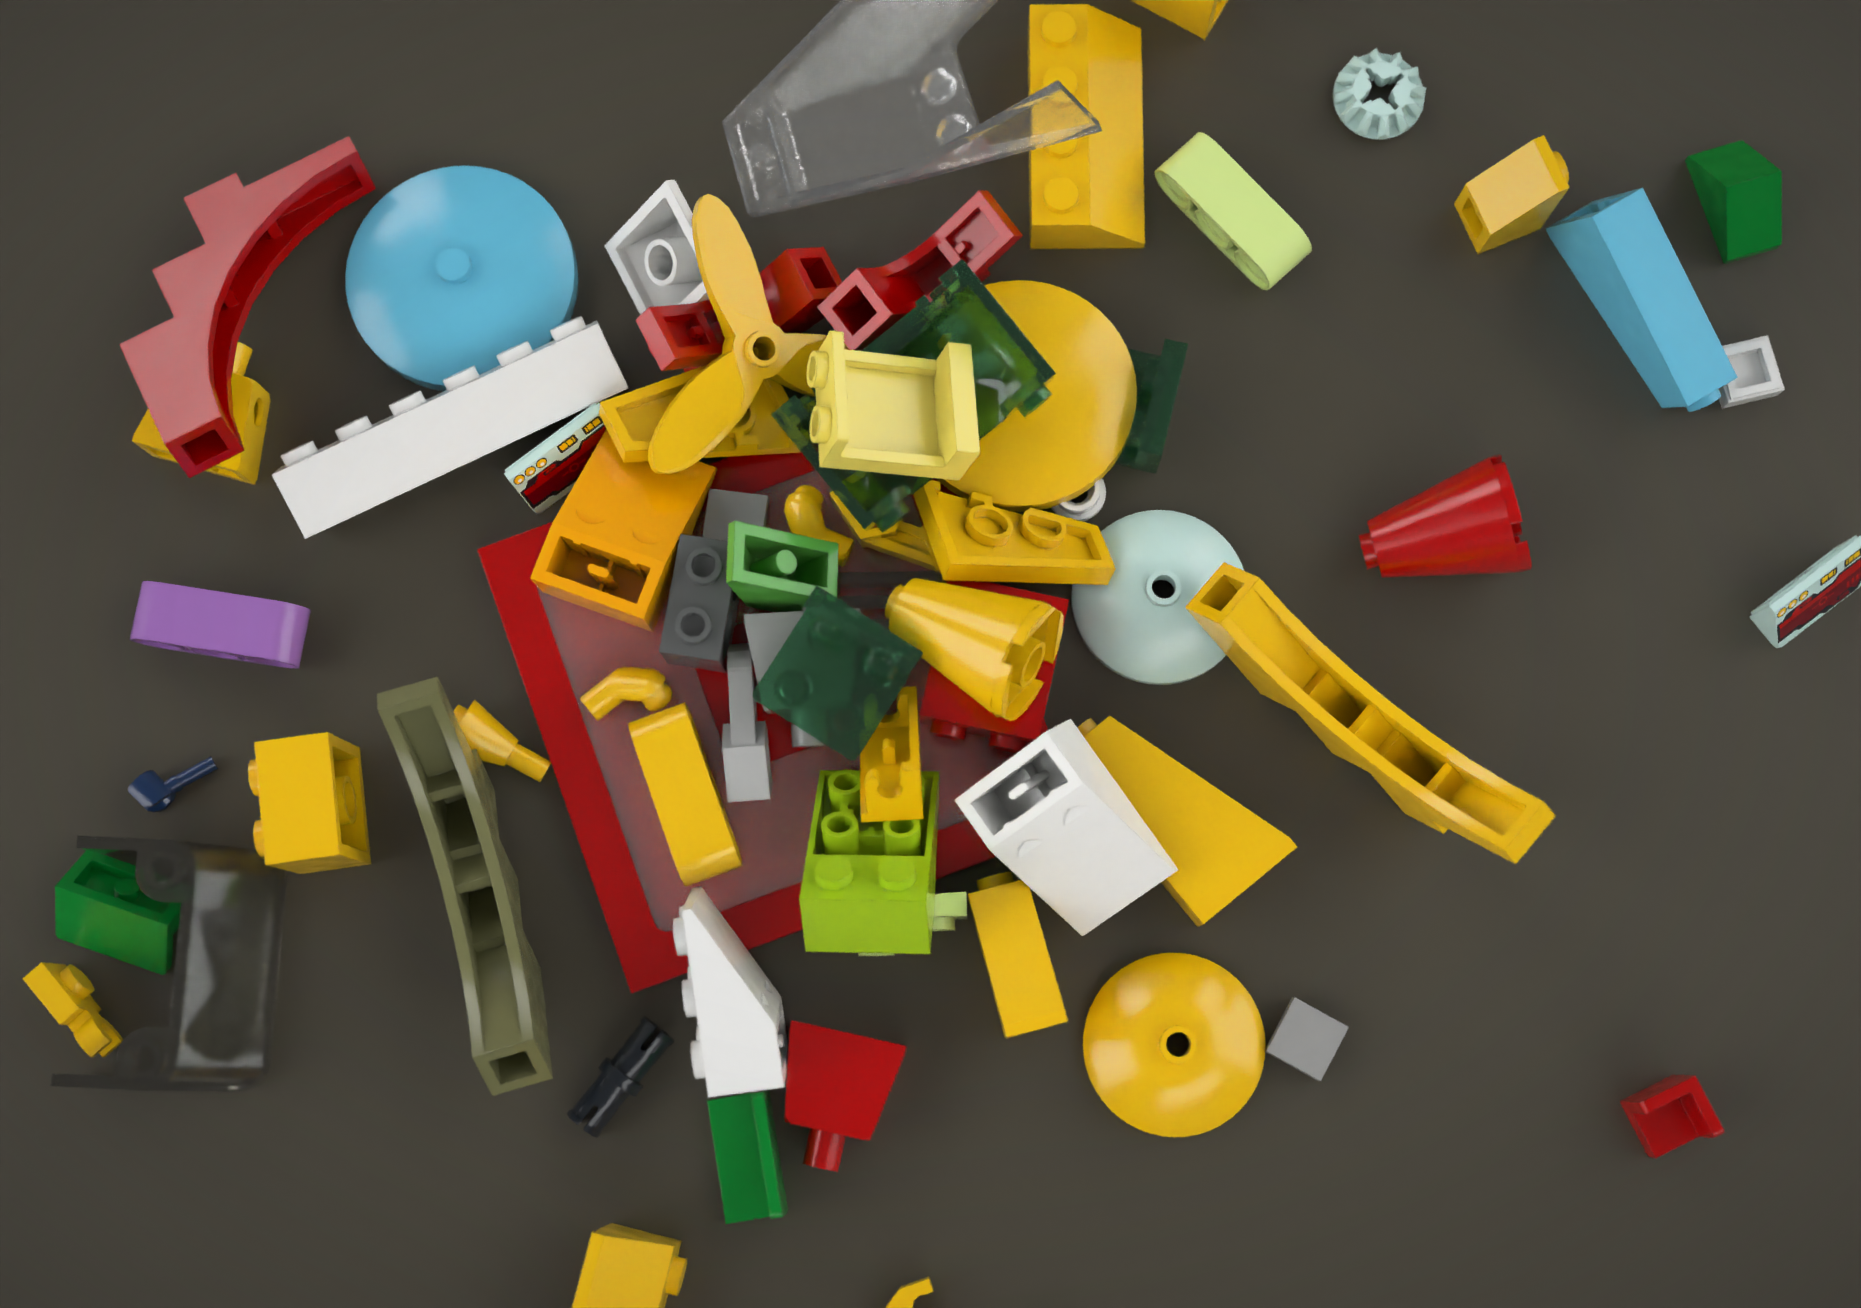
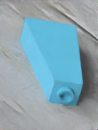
(1645, 298)

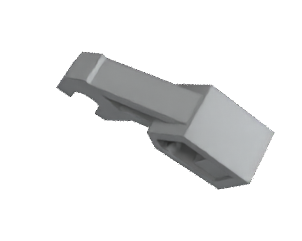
(745, 739)

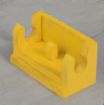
(893, 765)

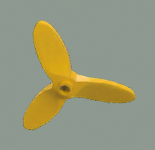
(726, 386)

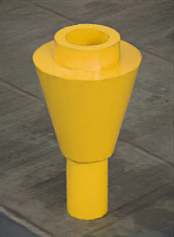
(496, 743)

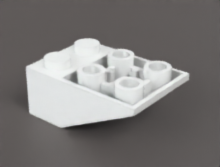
(1067, 829)
(736, 1006)

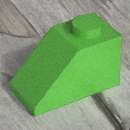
(777, 567)

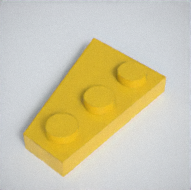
(636, 414)
(999, 545)

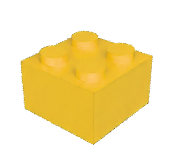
(309, 803)

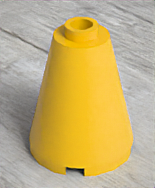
(979, 639)

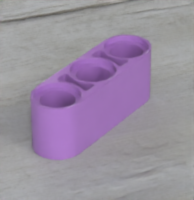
(220, 624)

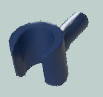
(158, 794)

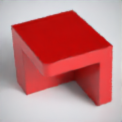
(1671, 1114)

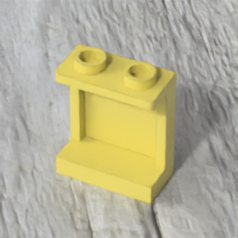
(894, 410)

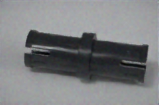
(620, 1077)

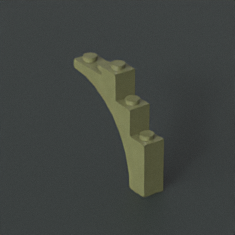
(477, 884)

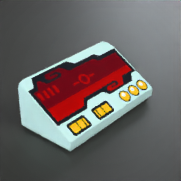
(557, 462)
(1810, 594)

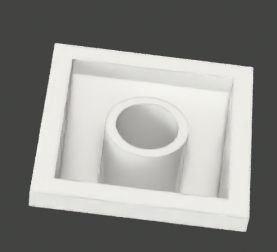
(658, 252)

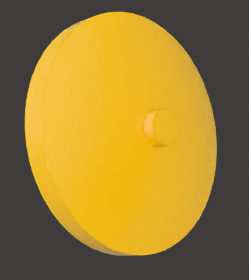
(1084, 423)

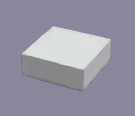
(1756, 372)

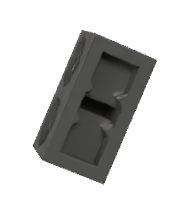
(699, 606)

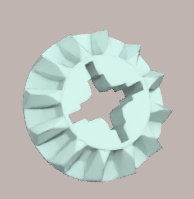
(1376, 118)

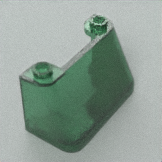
(1006, 379)

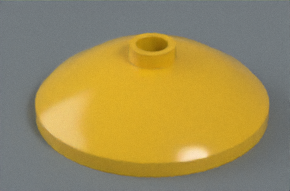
(1129, 1052)

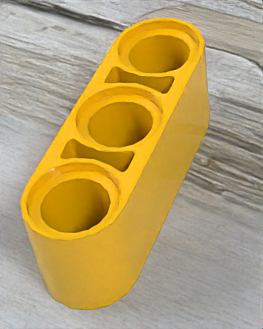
(685, 794)

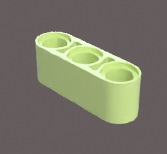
(1233, 211)

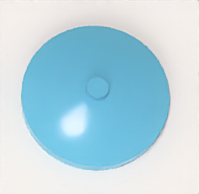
(459, 273)

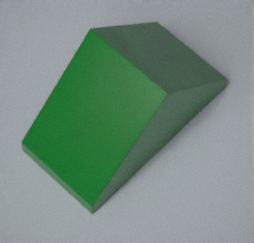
(1739, 199)

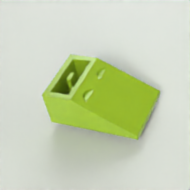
(868, 881)

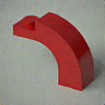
(880, 296)
(691, 334)

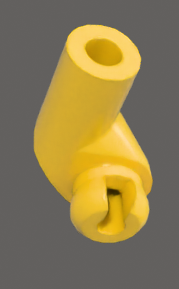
(806, 519)
(628, 684)

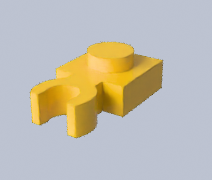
(67, 997)

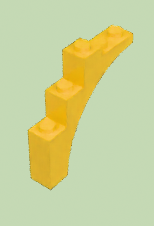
(1359, 723)

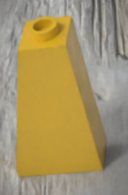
(1204, 831)

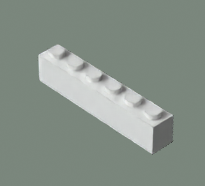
(450, 428)

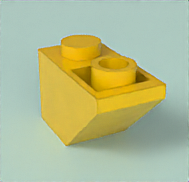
(1513, 195)

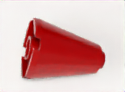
(1452, 528)

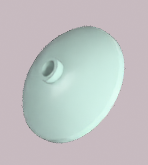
(1131, 626)

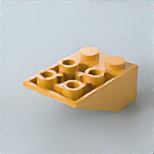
(621, 535)

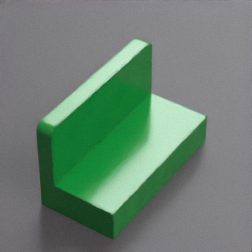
(109, 913)
(747, 1157)

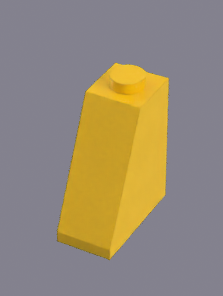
(1015, 955)

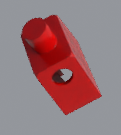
(837, 1087)

